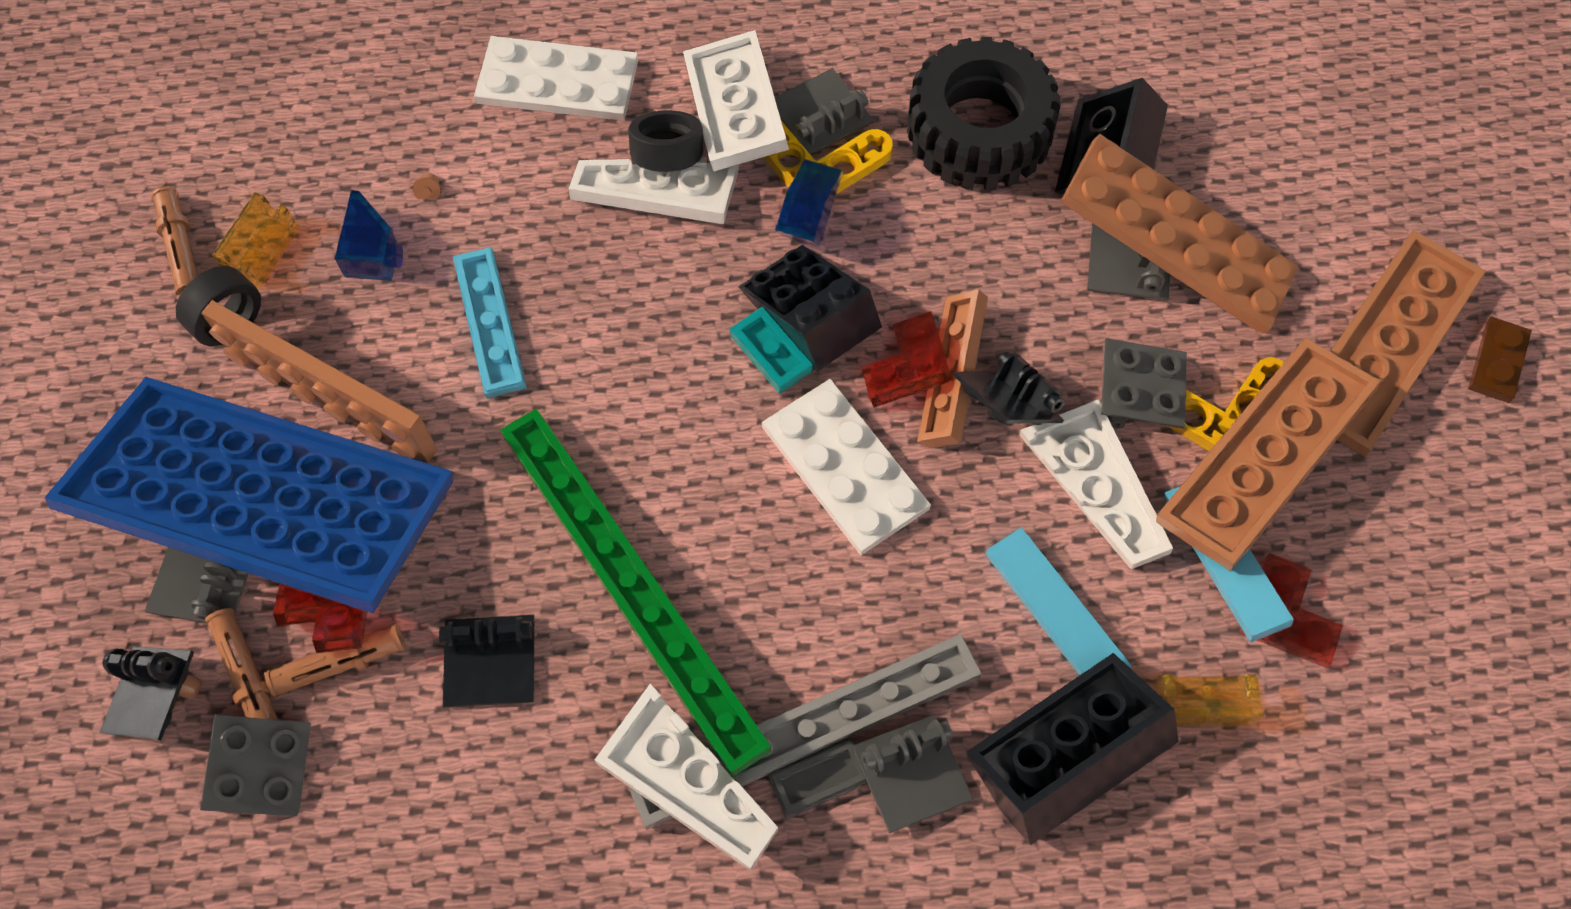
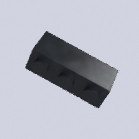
(1126, 115)

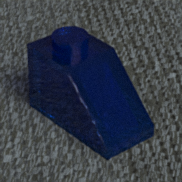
(809, 203)
(367, 243)

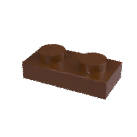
(1500, 359)

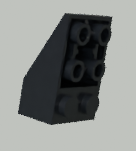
(814, 304)

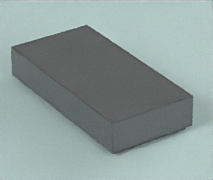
(817, 779)

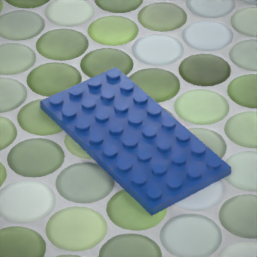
(254, 493)

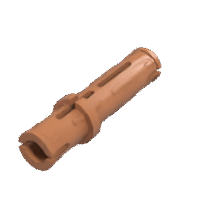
(173, 228)
(223, 628)
(323, 665)

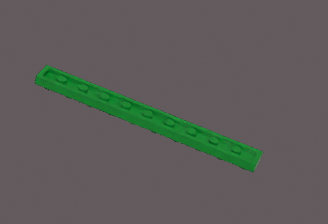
(637, 595)

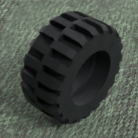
(979, 153)

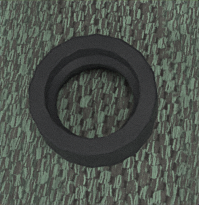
(666, 140)
(216, 285)

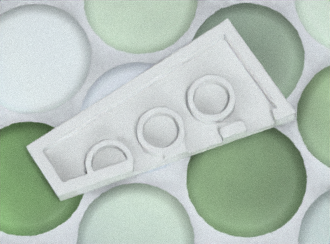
(681, 776)

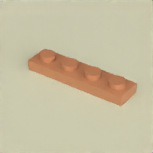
(948, 403)

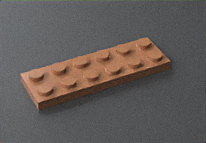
(1180, 234)
(1402, 328)
(316, 380)
(1267, 453)

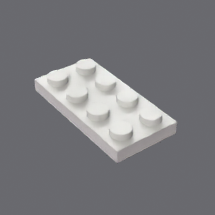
(556, 78)
(735, 101)
(845, 466)

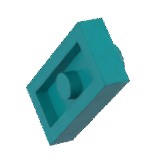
(771, 350)

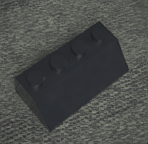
(1074, 747)

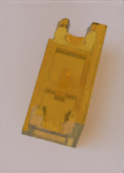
(257, 239)
(1212, 699)

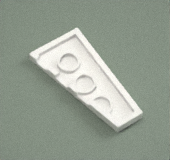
(685, 193)
(1101, 481)

